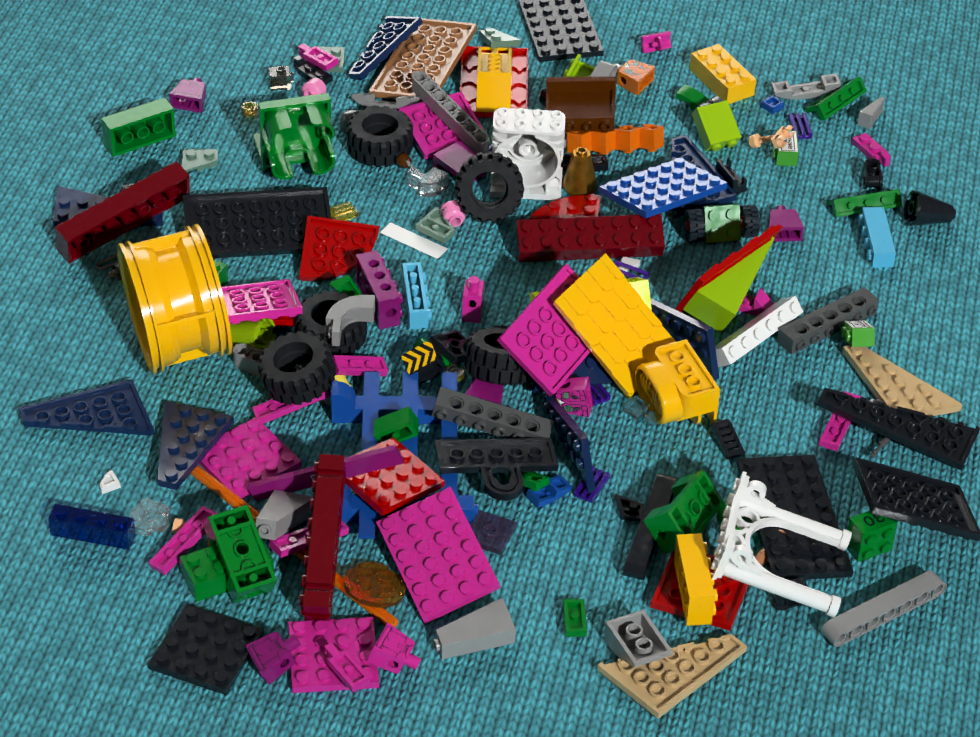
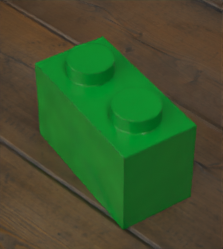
(398, 424)

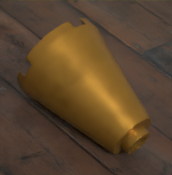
(580, 173)

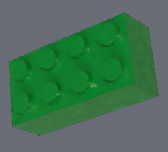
(138, 127)
(206, 571)

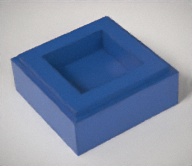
(772, 104)

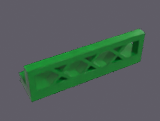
(837, 99)
(854, 204)

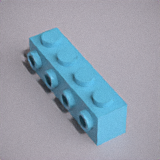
(415, 295)

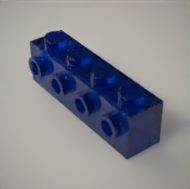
(91, 526)

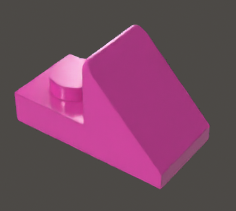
(756, 305)

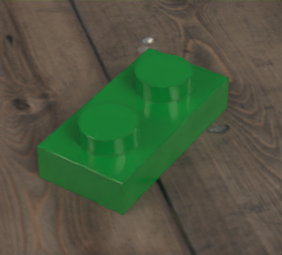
(534, 480)
(574, 618)

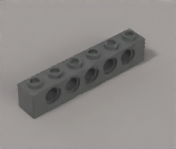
(827, 320)
(489, 416)

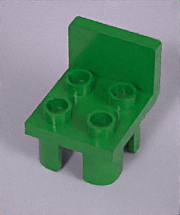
(295, 133)

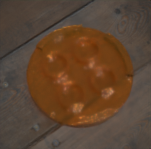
(374, 585)

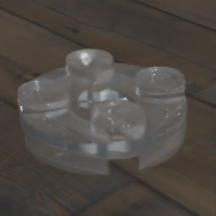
(150, 508)

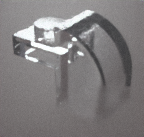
(428, 184)

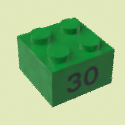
(870, 535)

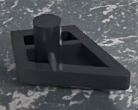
(629, 508)

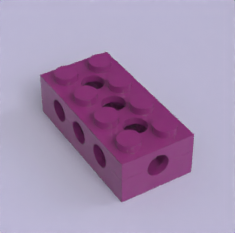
(376, 280)

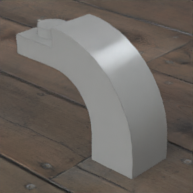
(347, 311)

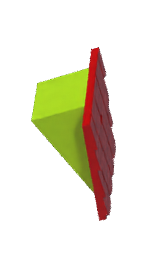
(723, 287)

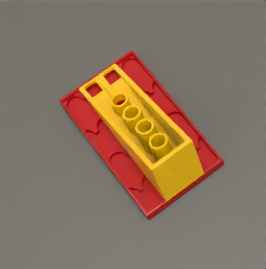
(494, 78)

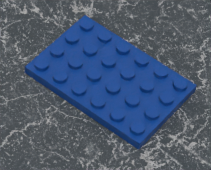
(662, 187)

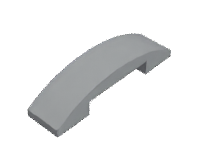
(807, 90)
(368, 100)

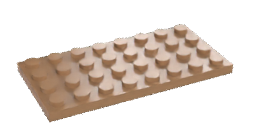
(430, 49)

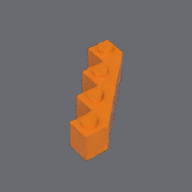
(624, 138)

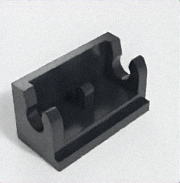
(731, 177)

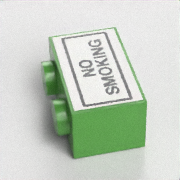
(789, 153)
(858, 333)

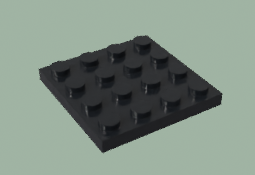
(205, 649)

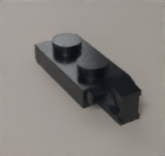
(310, 70)

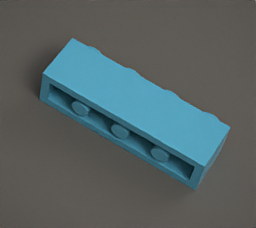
(877, 237)

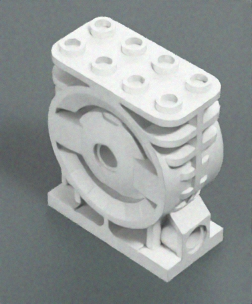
(535, 145)

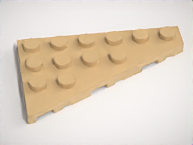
(898, 386)
(670, 680)

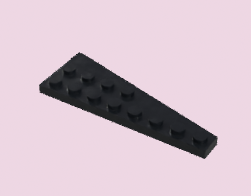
(912, 428)

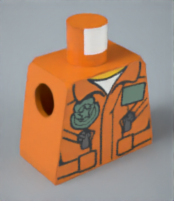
(635, 76)

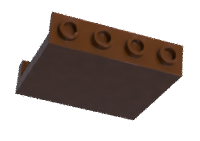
(584, 101)

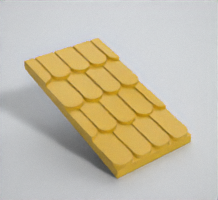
(613, 322)

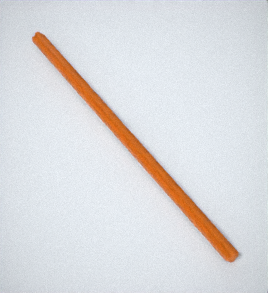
(235, 501)

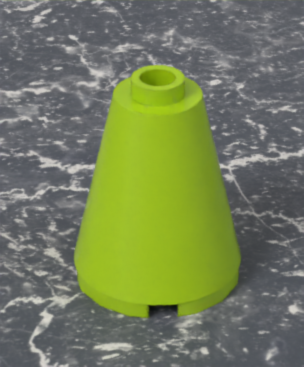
(255, 334)

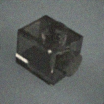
(280, 78)

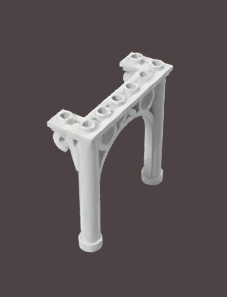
(766, 514)

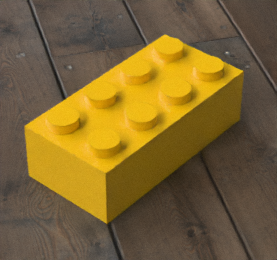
(722, 74)
(695, 579)

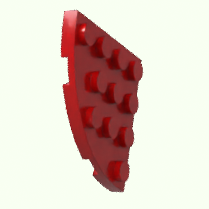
(570, 207)
(332, 247)

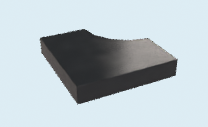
(450, 345)

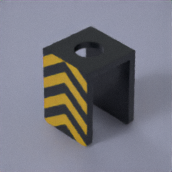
(425, 360)

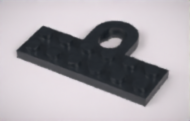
(496, 456)

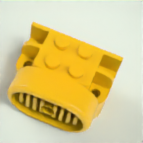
(678, 385)

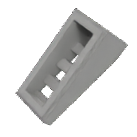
(870, 114)

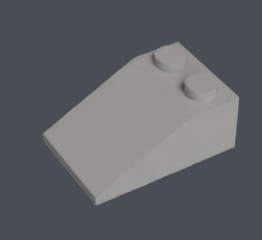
(636, 639)

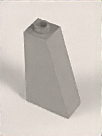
(282, 514)
(476, 631)

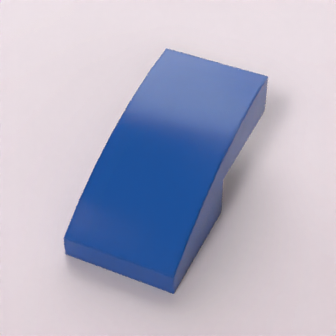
(556, 489)

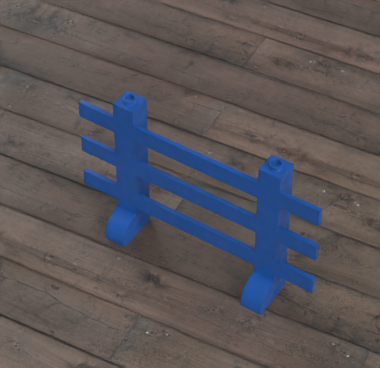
(363, 409)

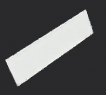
(414, 240)

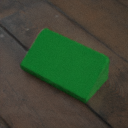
(345, 285)

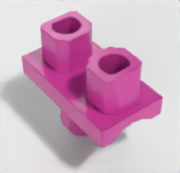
(656, 42)

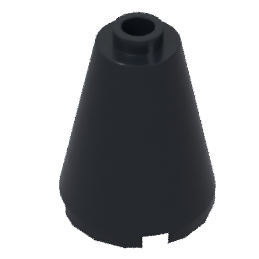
(927, 210)

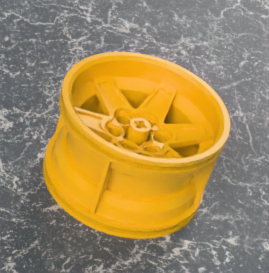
(175, 298)

